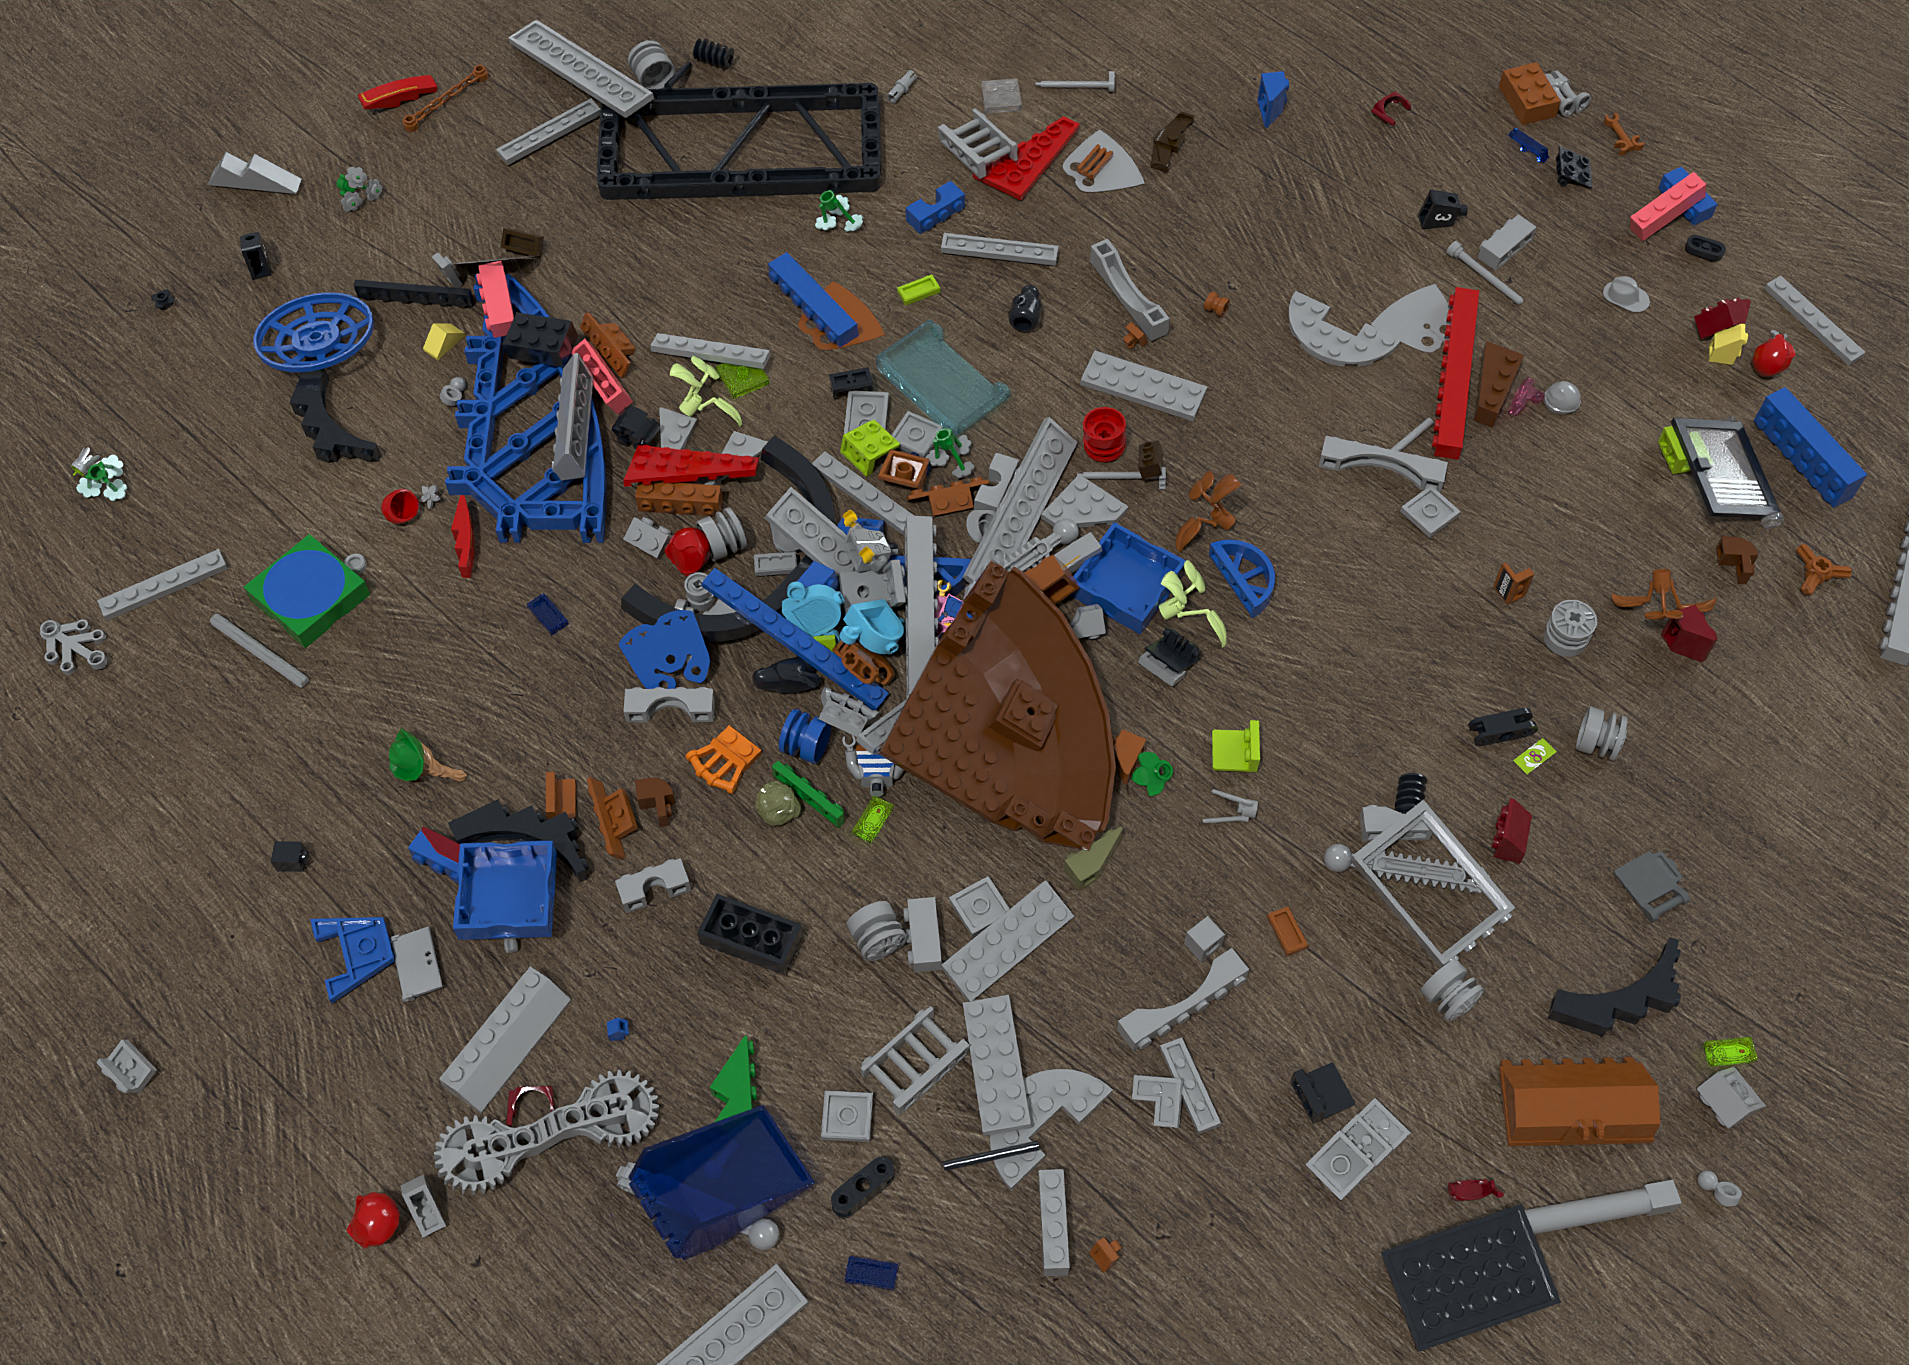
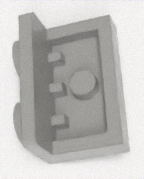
(647, 536)
(127, 1068)

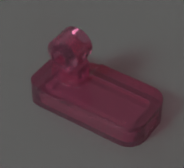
(1523, 393)

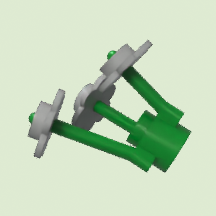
(353, 180)
(957, 446)

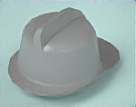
(1626, 294)
(978, 522)

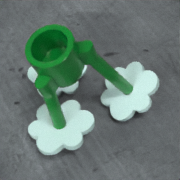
(839, 206)
(99, 474)

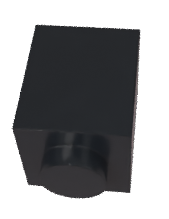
(289, 856)

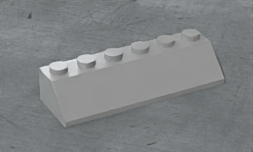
(573, 420)
(505, 1040)

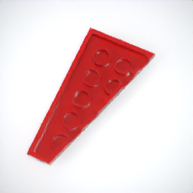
(1033, 159)
(685, 465)

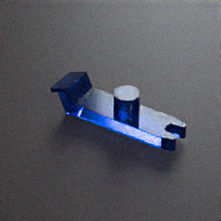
(1528, 143)

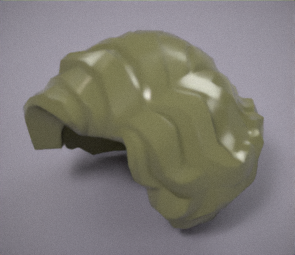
(777, 803)

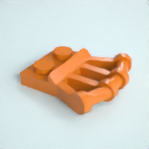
(729, 746)

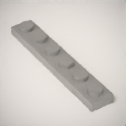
(548, 131)
(999, 249)
(1814, 320)
(710, 350)
(862, 491)
(162, 584)

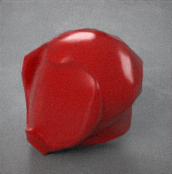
(1773, 356)
(688, 550)
(374, 1220)

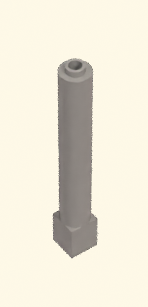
(1649, 1200)

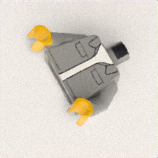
(866, 547)

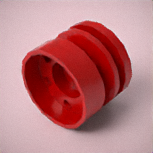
(1104, 434)

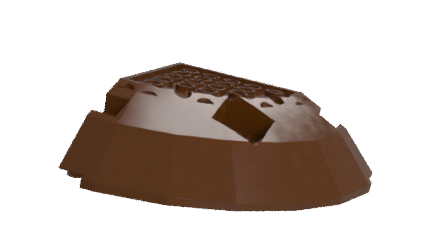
(971, 724)

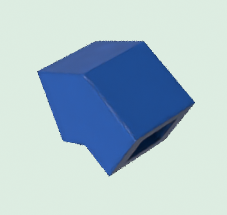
(617, 1029)

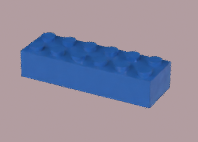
(1809, 447)

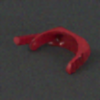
(1395, 97)
(518, 1092)
(1472, 1190)

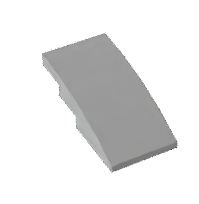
(1358, 1149)

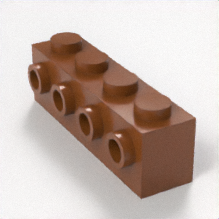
(679, 498)

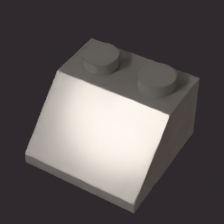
(1730, 1097)

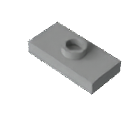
(774, 563)

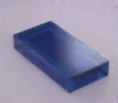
(547, 614)
(871, 1273)

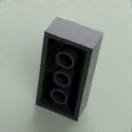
(750, 934)

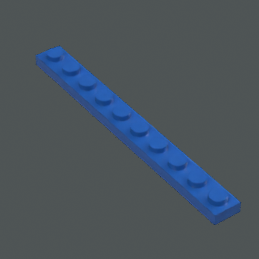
(792, 638)

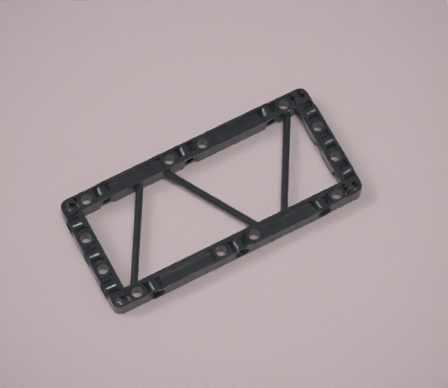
(751, 182)

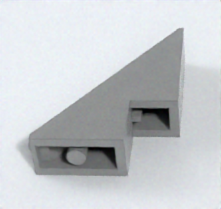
(254, 175)

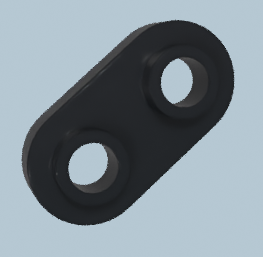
(1705, 247)

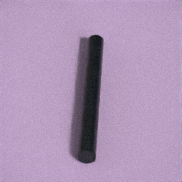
(991, 1155)

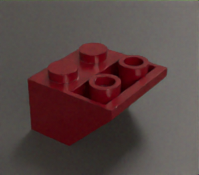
(1722, 317)
(1690, 634)
(1512, 832)

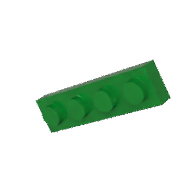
(814, 798)

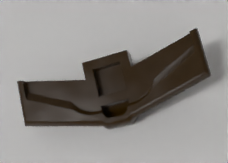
(1169, 140)

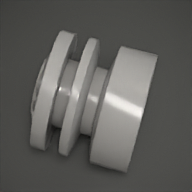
(651, 65)
(726, 532)
(1570, 628)
(1601, 733)
(876, 931)
(1456, 994)

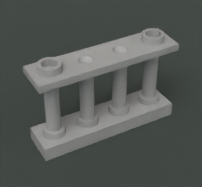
(970, 156)
(920, 1082)

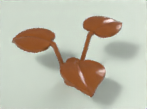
(1219, 515)
(1661, 584)

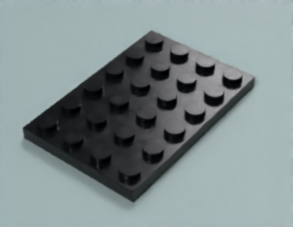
(1470, 1277)

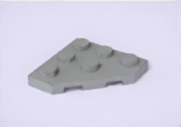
(1084, 505)

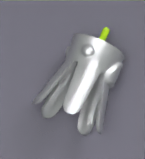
(82, 465)

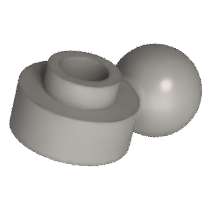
(452, 392)
(1725, 1192)

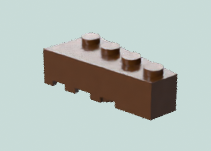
(1496, 378)

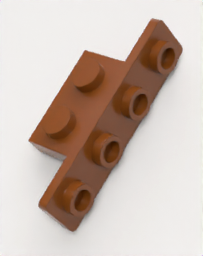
(609, 342)
(951, 498)
(614, 816)

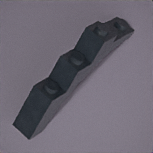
(331, 440)
(496, 824)
(1598, 1011)

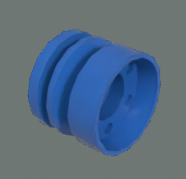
(804, 736)

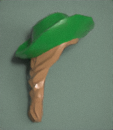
(413, 759)

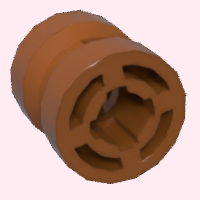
(1216, 304)

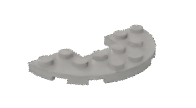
(1332, 343)
(1046, 1095)

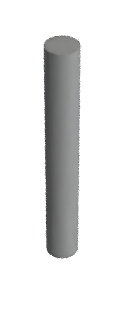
(1413, 435)

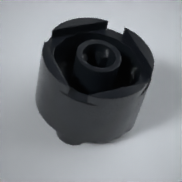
(634, 427)

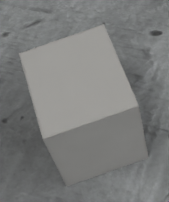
(1204, 939)

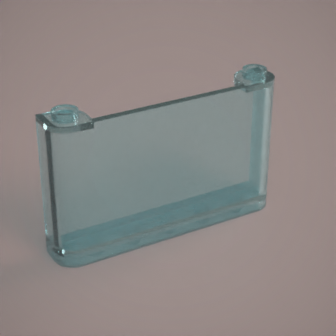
(939, 379)

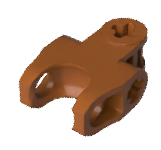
(863, 661)

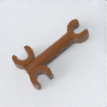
(1624, 142)

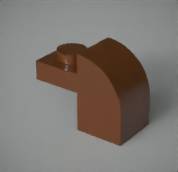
(1737, 553)
(658, 794)

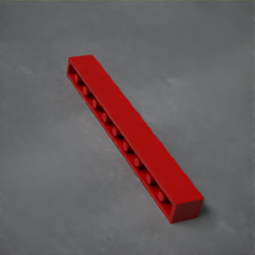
(1456, 373)

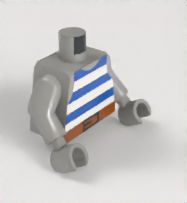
(870, 768)

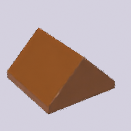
(904, 469)

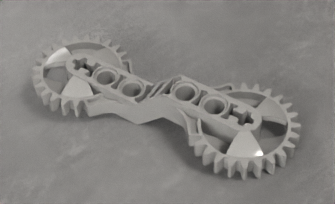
(545, 1132)

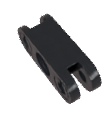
(1503, 726)
(856, 1199)

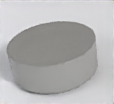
(356, 563)

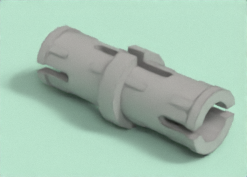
(901, 86)

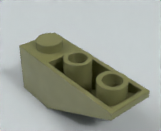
(1086, 865)

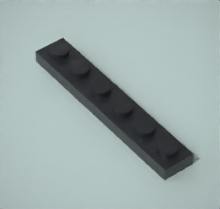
(413, 293)

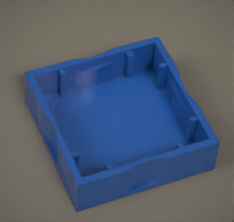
(1127, 578)
(505, 890)

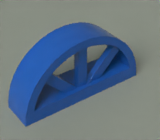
(947, 569)
(1245, 592)

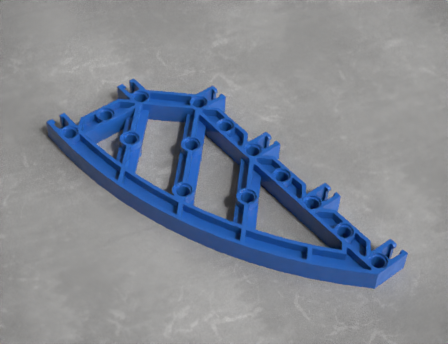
(480, 468)

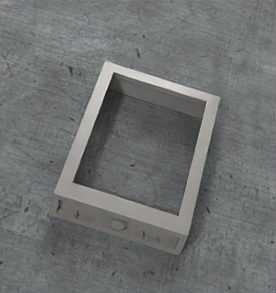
(1424, 813)

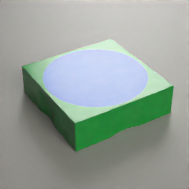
(307, 590)

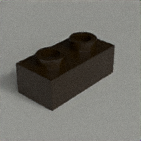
(522, 242)
(1150, 459)

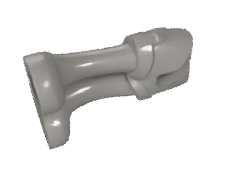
(1572, 102)

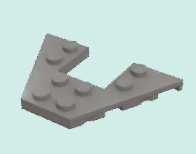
(678, 428)

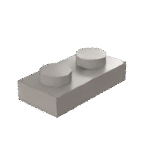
(450, 274)
(1160, 669)

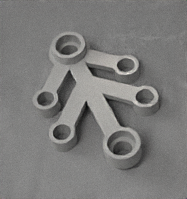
(72, 643)

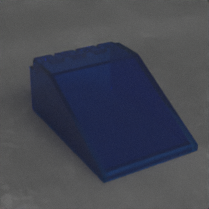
(717, 1180)

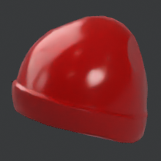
(399, 506)

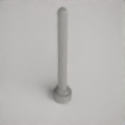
(1456, 250)

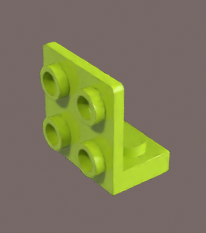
(867, 444)
(1672, 451)
(1236, 749)

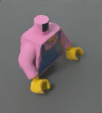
(946, 608)

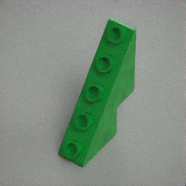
(734, 1081)

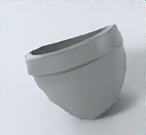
(1562, 398)

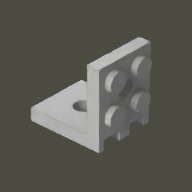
(883, 584)

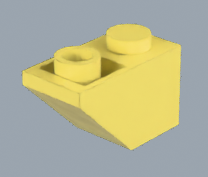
(1727, 344)

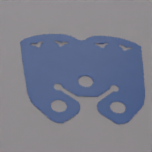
(664, 640)

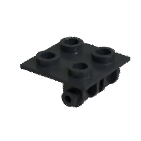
(1573, 167)
(1173, 652)

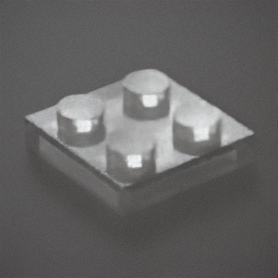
(1001, 95)

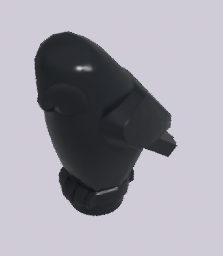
(786, 676)

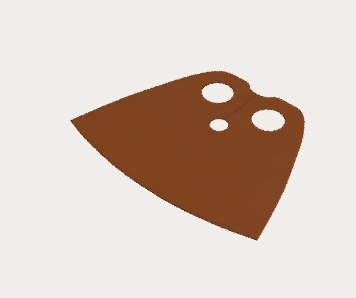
(867, 323)

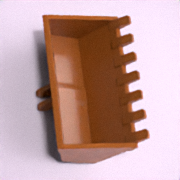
(1578, 1102)

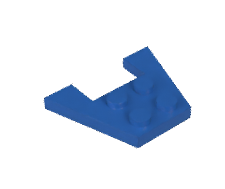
(364, 949)

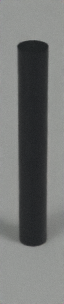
(678, 75)

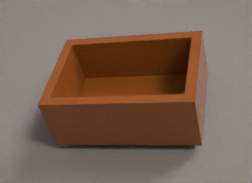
(1529, 93)
(1053, 579)

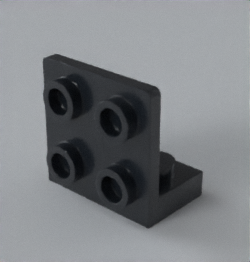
(1321, 1092)

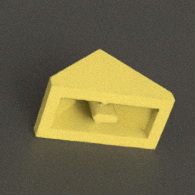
(441, 339)

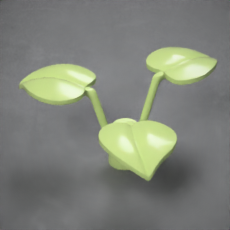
(693, 400)
(1176, 604)

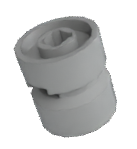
(696, 595)

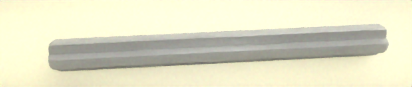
(259, 650)

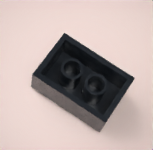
(540, 339)

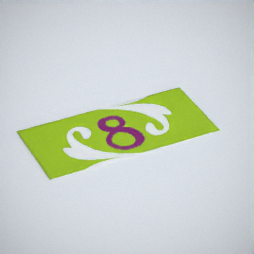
(1535, 756)

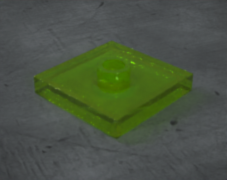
(741, 379)

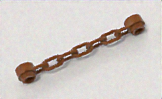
(410, 122)

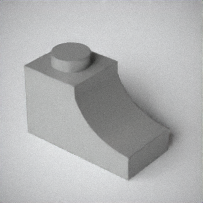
(422, 1205)

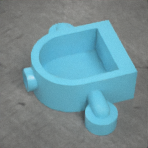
(813, 609)
(873, 626)

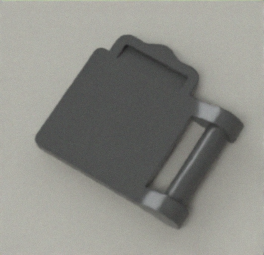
(1651, 878)

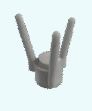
(1245, 807)

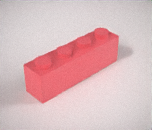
(1668, 206)
(497, 298)
(603, 377)

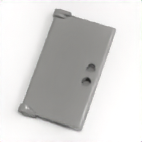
(415, 970)

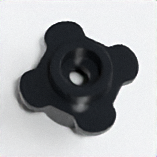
(163, 299)

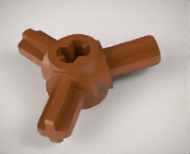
(1819, 569)

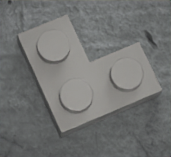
(1166, 1094)

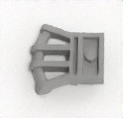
(845, 718)

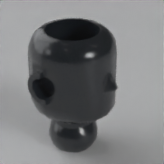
(1025, 309)

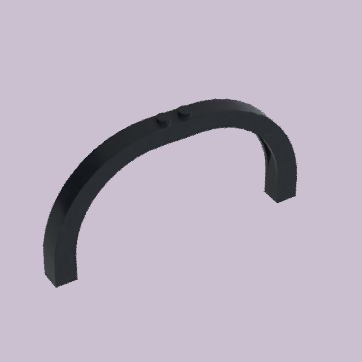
(731, 626)

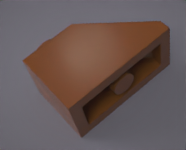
(1126, 752)

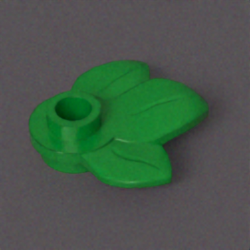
(1149, 774)

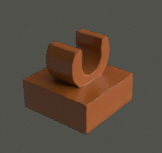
(1134, 336)
(1105, 1254)

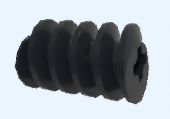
(713, 55)
(1409, 791)

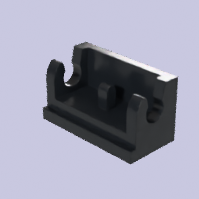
(850, 380)

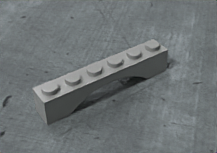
(1147, 314)
(1343, 454)
(1146, 1024)

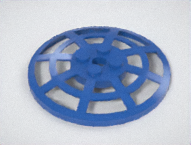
(304, 338)

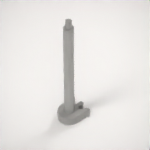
(1080, 84)
(1124, 475)

